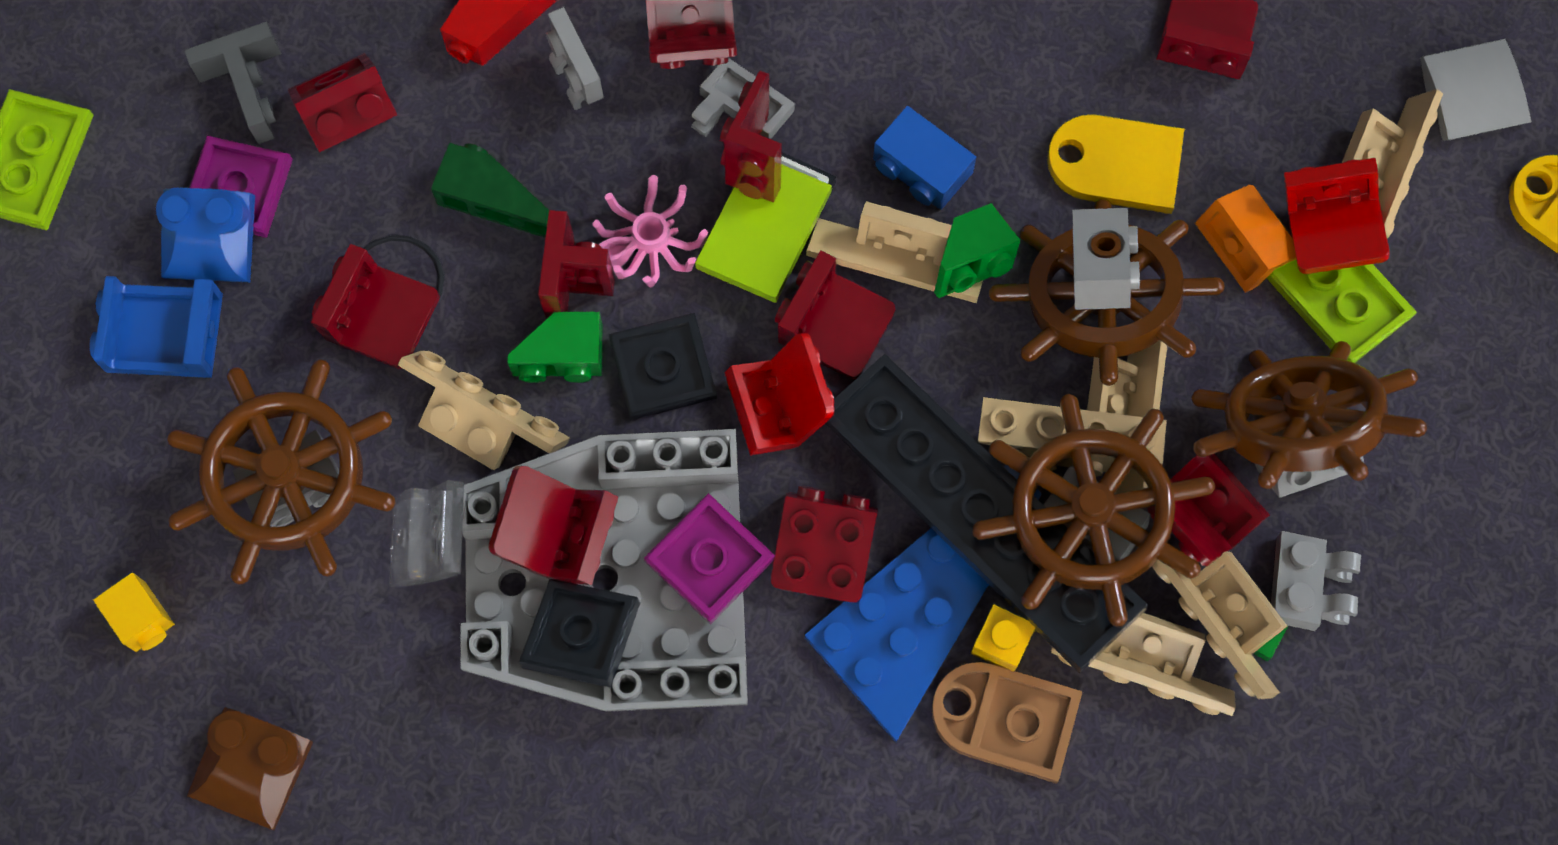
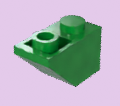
(976, 249)
(561, 346)

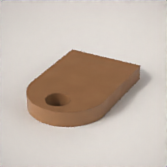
(1010, 719)

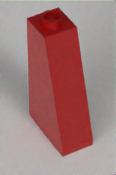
(484, 27)

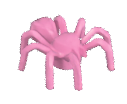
(649, 235)

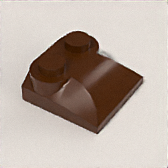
(249, 767)

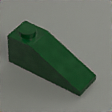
(481, 187)

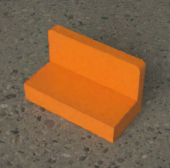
(1246, 236)

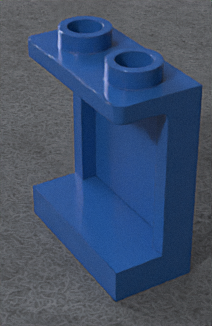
(157, 328)

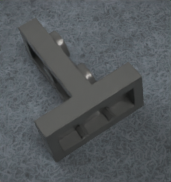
(238, 56)

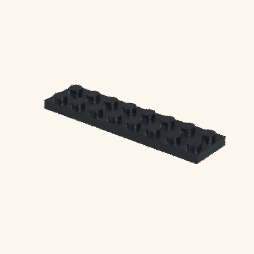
(958, 483)

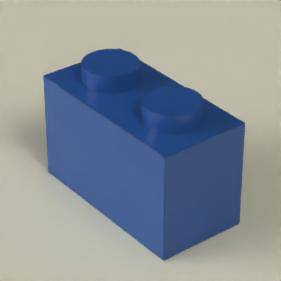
(923, 158)

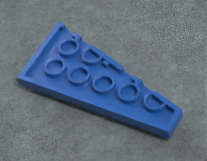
(901, 628)

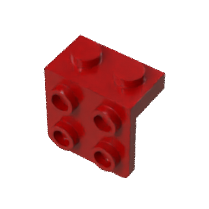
(1336, 216)
(781, 398)

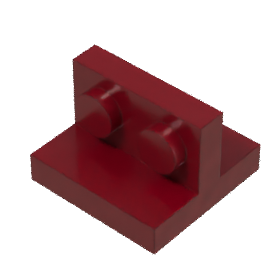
(342, 102)
(571, 266)

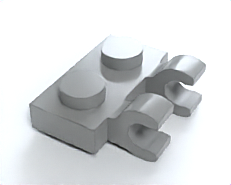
(569, 50)
(723, 93)
(1299, 582)

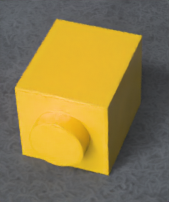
(134, 613)
(1003, 638)

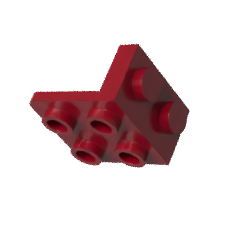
(690, 32)
(1210, 35)
(751, 159)
(373, 308)
(837, 315)
(1213, 521)
(552, 526)
(824, 544)

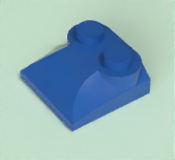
(206, 234)

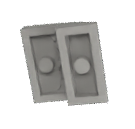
(1478, 89)

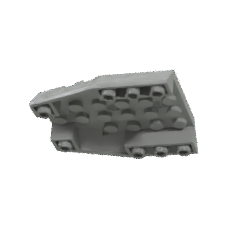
(671, 649)

